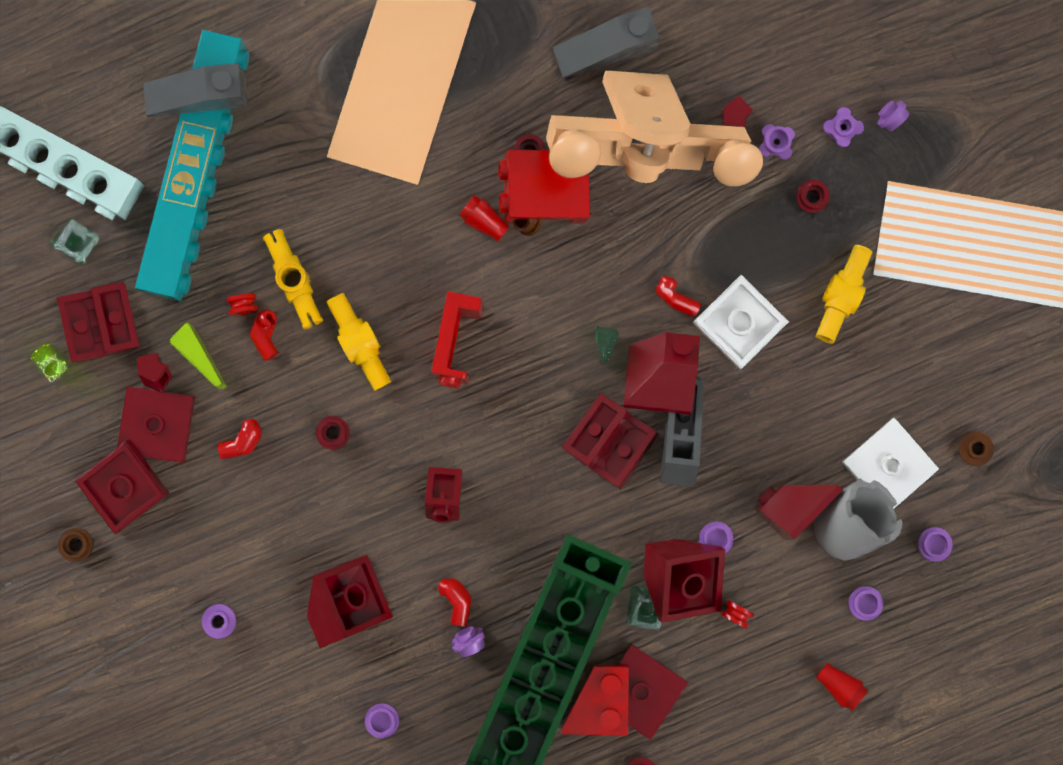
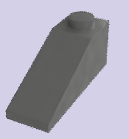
(608, 43)
(197, 91)
(683, 443)

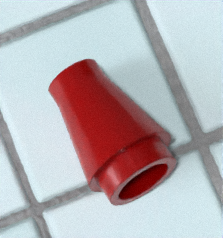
(483, 218)
(843, 687)

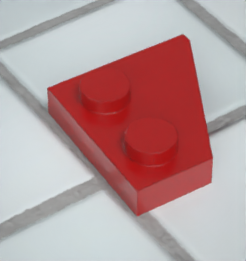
(602, 703)

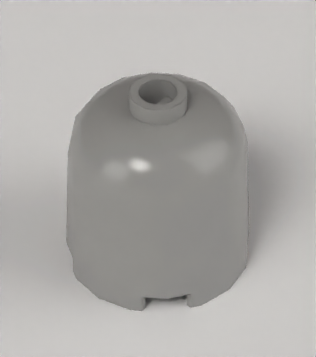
(857, 521)

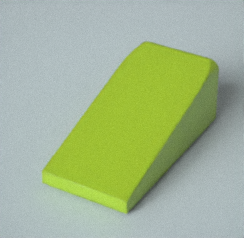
(190, 345)

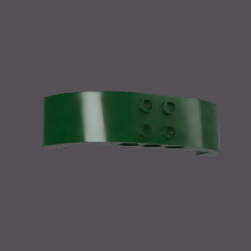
(550, 655)

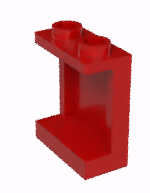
(538, 192)
(455, 307)

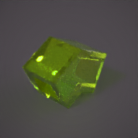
(49, 361)

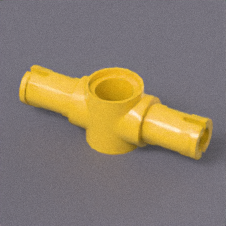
(284, 264)
(844, 294)
(358, 341)

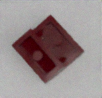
(97, 322)
(610, 441)

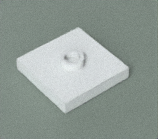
(740, 322)
(891, 460)

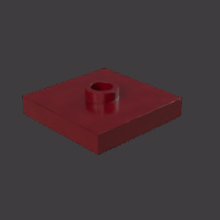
(157, 423)
(122, 487)
(651, 691)

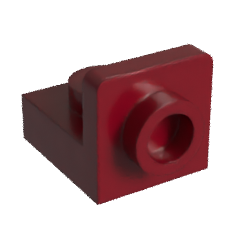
(443, 494)

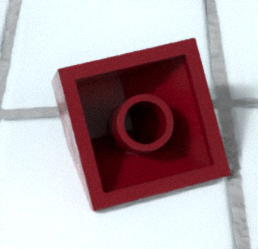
(662, 373)
(795, 507)
(684, 578)
(346, 601)

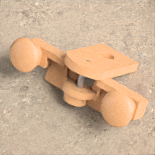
(652, 114)

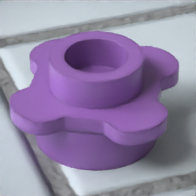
(840, 136)
(785, 137)
(468, 641)

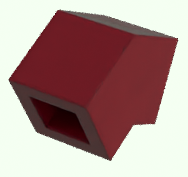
(736, 113)
(153, 372)

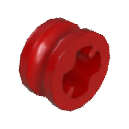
(242, 304)
(737, 614)

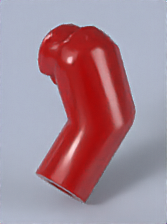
(675, 300)
(262, 332)
(244, 442)
(459, 598)

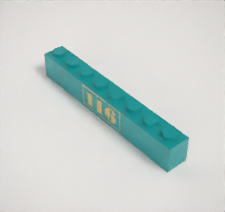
(188, 182)

